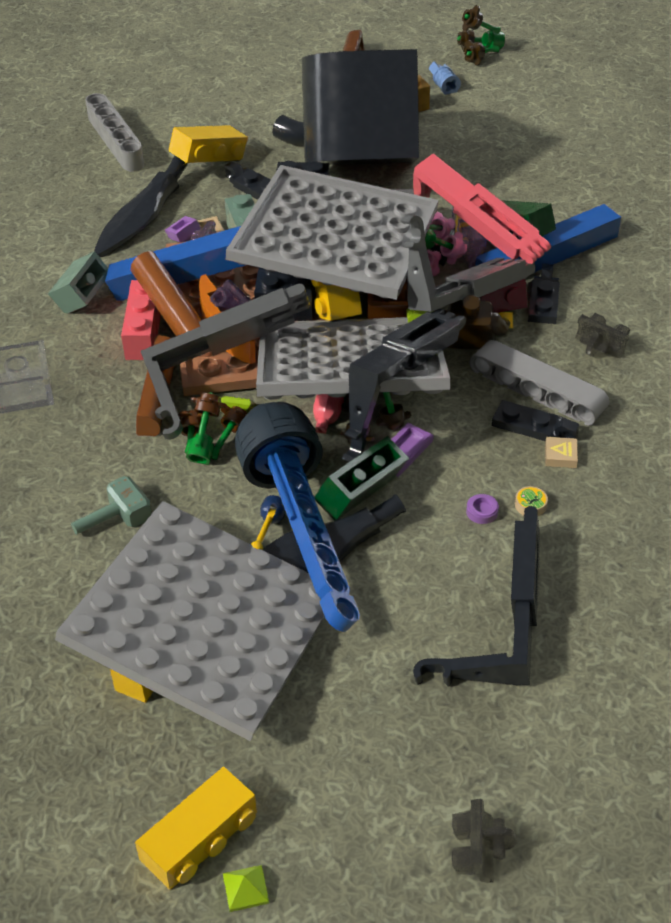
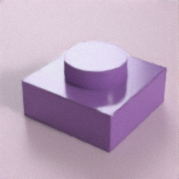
(183, 229)

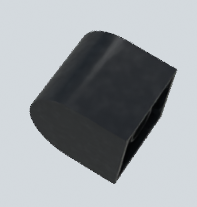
(361, 107)

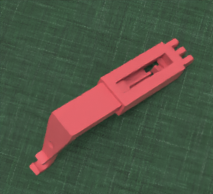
(480, 210)

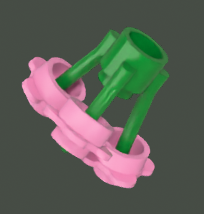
(451, 246)

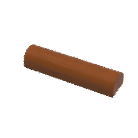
(165, 293)
(146, 420)

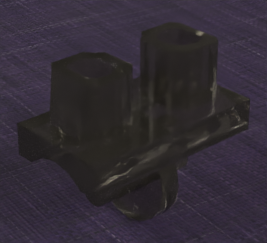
(601, 337)
(488, 840)

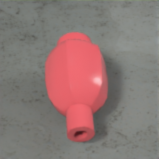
(326, 411)

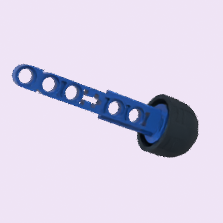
(279, 451)

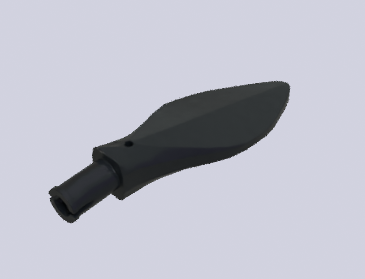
(141, 209)
(344, 533)

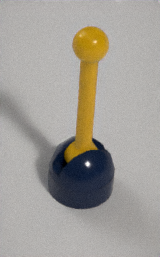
(270, 516)

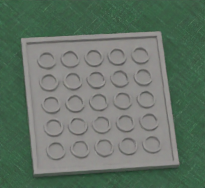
(331, 231)
(317, 357)
(198, 619)

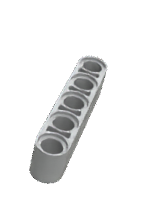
(115, 132)
(541, 381)

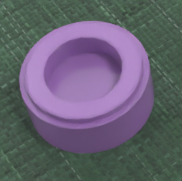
(482, 508)

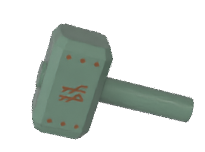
(125, 500)

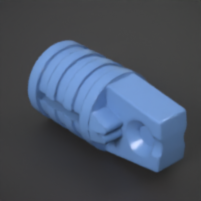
(445, 78)

